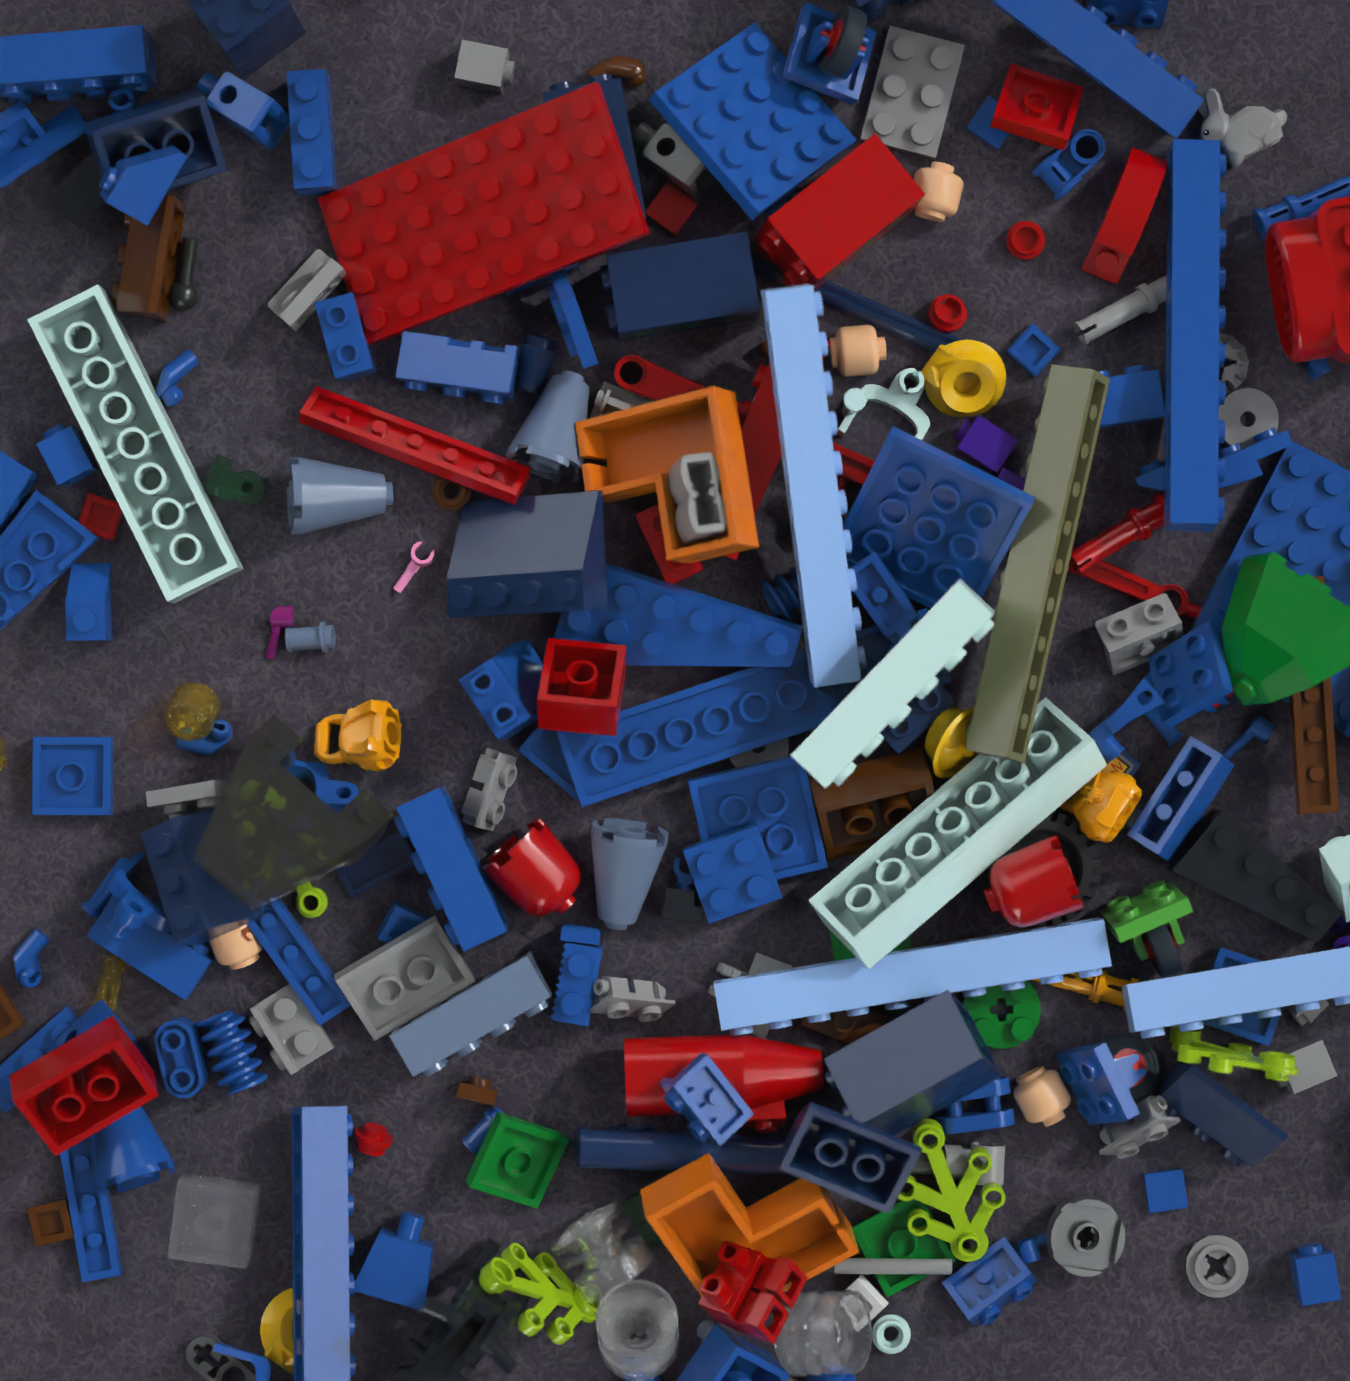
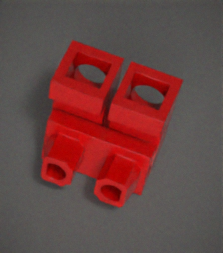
(750, 1288)

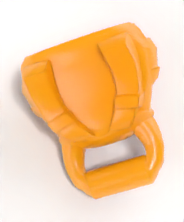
(362, 736)
(1104, 804)

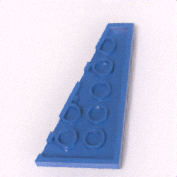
(680, 626)

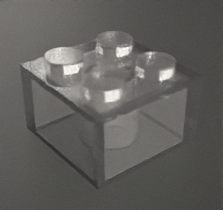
(214, 1221)

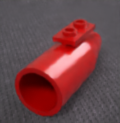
(757, 1068)

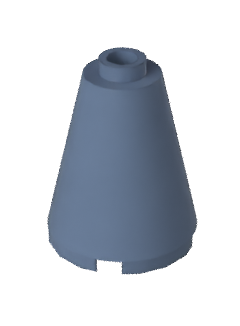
(549, 433)
(332, 494)
(624, 868)

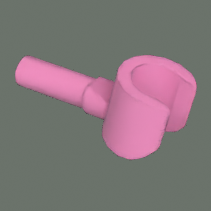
(412, 567)

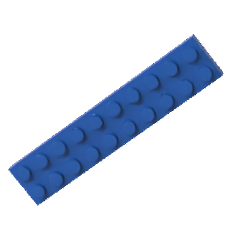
(710, 723)

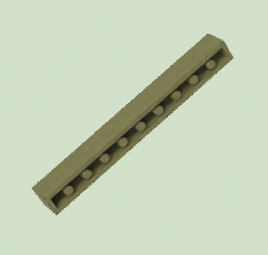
(1037, 564)

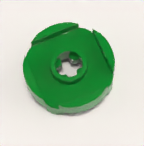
(1017, 1025)

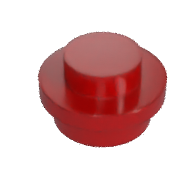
(1025, 240)
(947, 313)
(372, 1139)

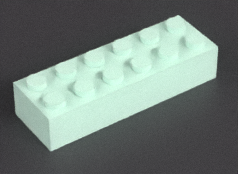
(893, 683)

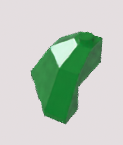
(1282, 631)

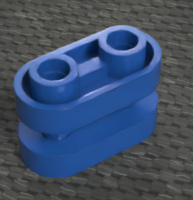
(181, 1057)
(989, 1118)

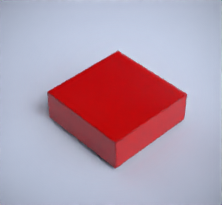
(671, 209)
(101, 516)

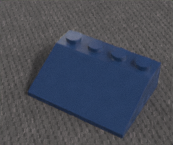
(529, 557)

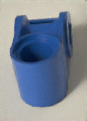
(1065, 169)

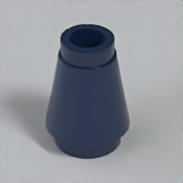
(535, 361)

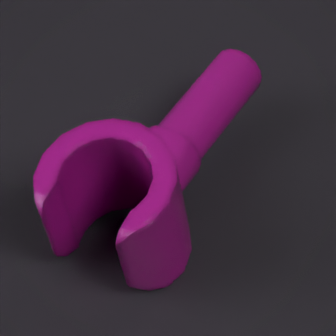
(280, 617)

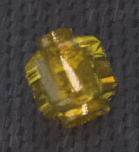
(192, 711)

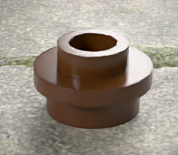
(448, 504)

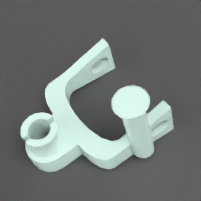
(895, 397)

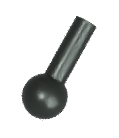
(183, 293)

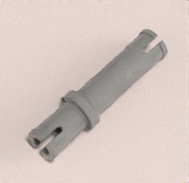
(1144, 299)

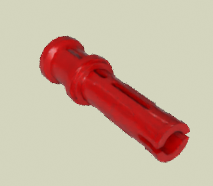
(1135, 526)

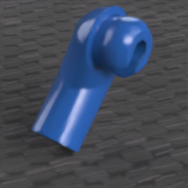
(170, 376)
(217, 739)
(27, 961)

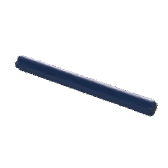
(865, 310)

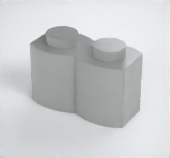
(694, 489)

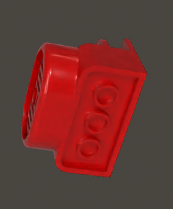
(1312, 282)

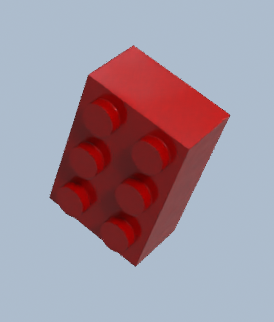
(83, 1085)

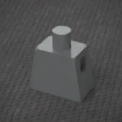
(681, 167)

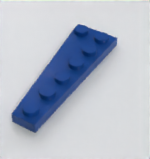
(36, 552)

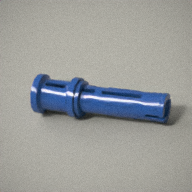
(1299, 207)

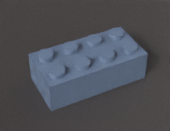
(471, 1014)

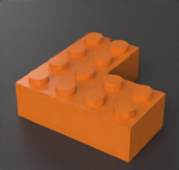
(649, 439)
(700, 1210)

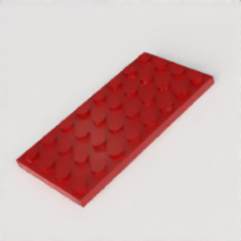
(484, 214)

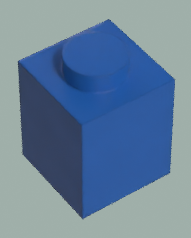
(66, 455)
(1314, 1274)

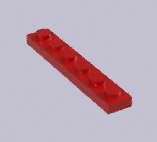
(415, 445)

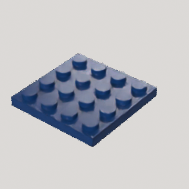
(750, 122)
(933, 519)

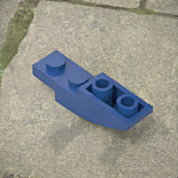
(1239, 464)

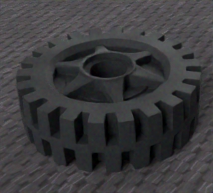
(1076, 847)

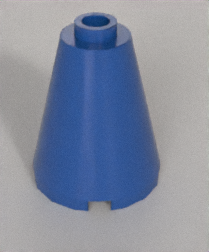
(130, 1153)

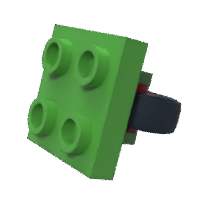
(1144, 921)

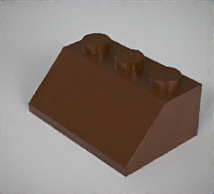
(150, 262)
(870, 801)

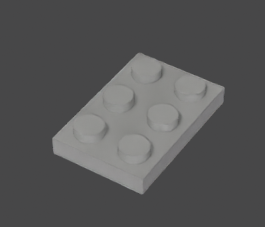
(912, 92)
(404, 978)

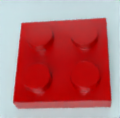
(1037, 107)

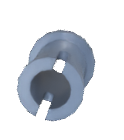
(310, 638)

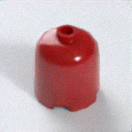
(535, 871)
(1033, 884)

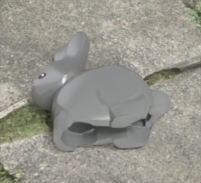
(1241, 132)

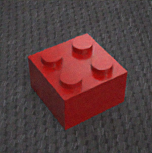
(581, 687)

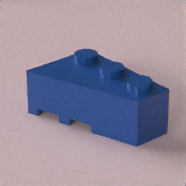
(458, 367)

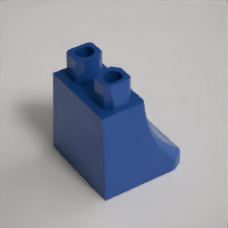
(507, 688)

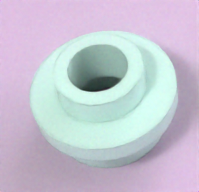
(891, 1346)

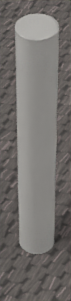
(894, 1266)

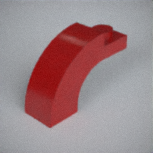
(1125, 215)

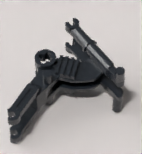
(465, 1330)

